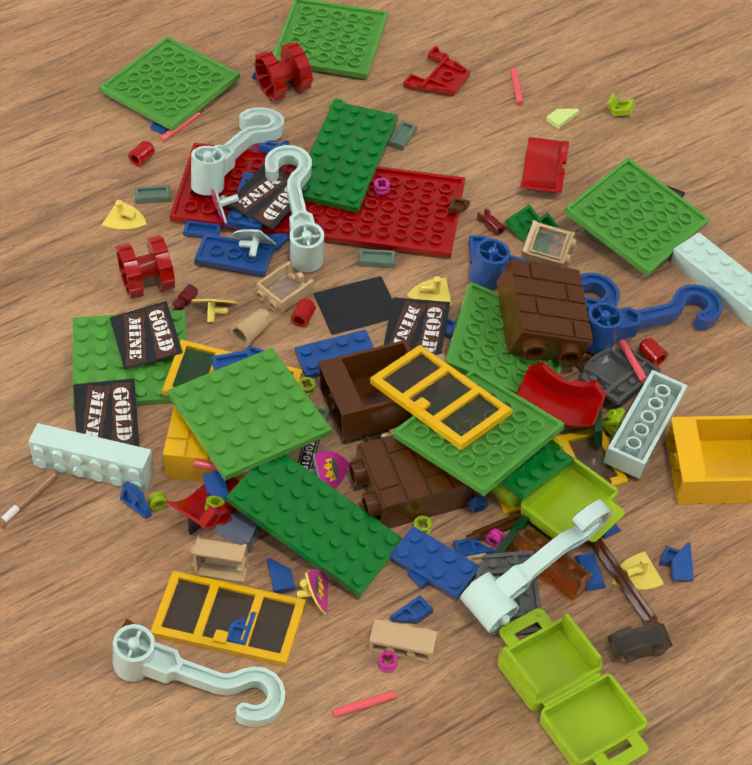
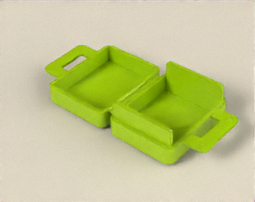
(564, 497)
(562, 676)

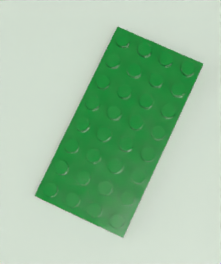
(347, 155)
(315, 522)

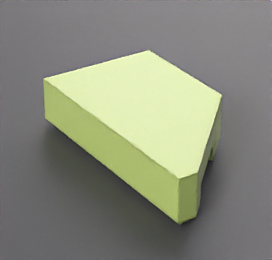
(561, 117)

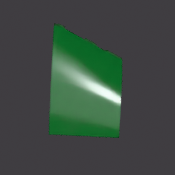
(522, 221)

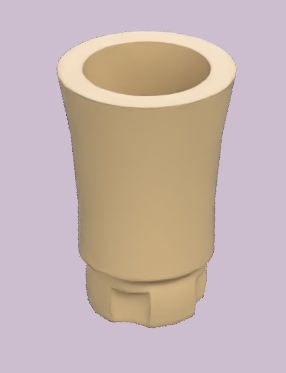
(249, 328)

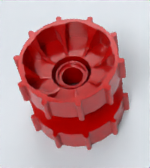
(292, 69)
(147, 266)

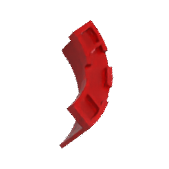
(544, 164)
(570, 402)
(194, 506)

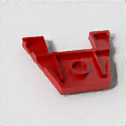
(444, 79)

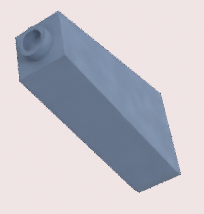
(239, 530)

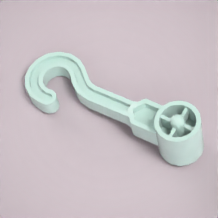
(212, 163)
(305, 235)
(493, 599)
(139, 657)

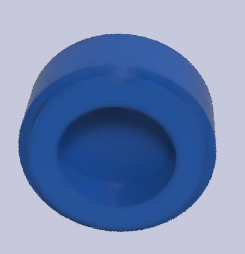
(477, 504)

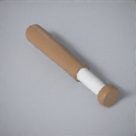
(37, 488)

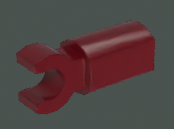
(491, 222)
(185, 297)

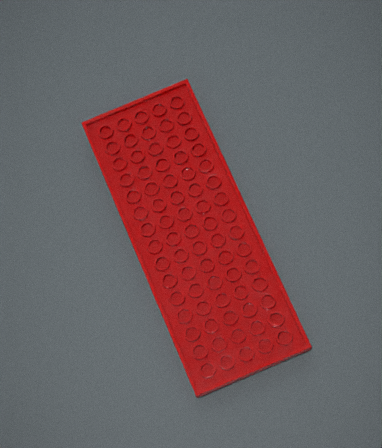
(406, 219)

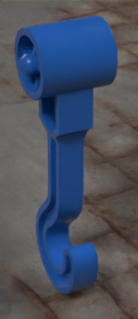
(494, 255)
(614, 324)

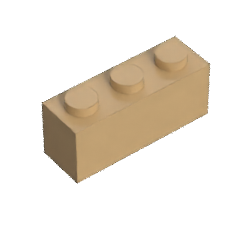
(403, 640)

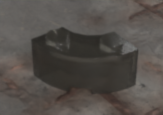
(639, 642)

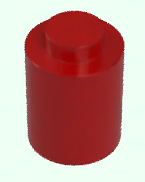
(141, 153)
(303, 312)
(653, 351)

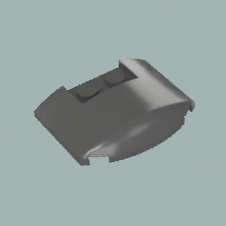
(616, 374)
(529, 600)

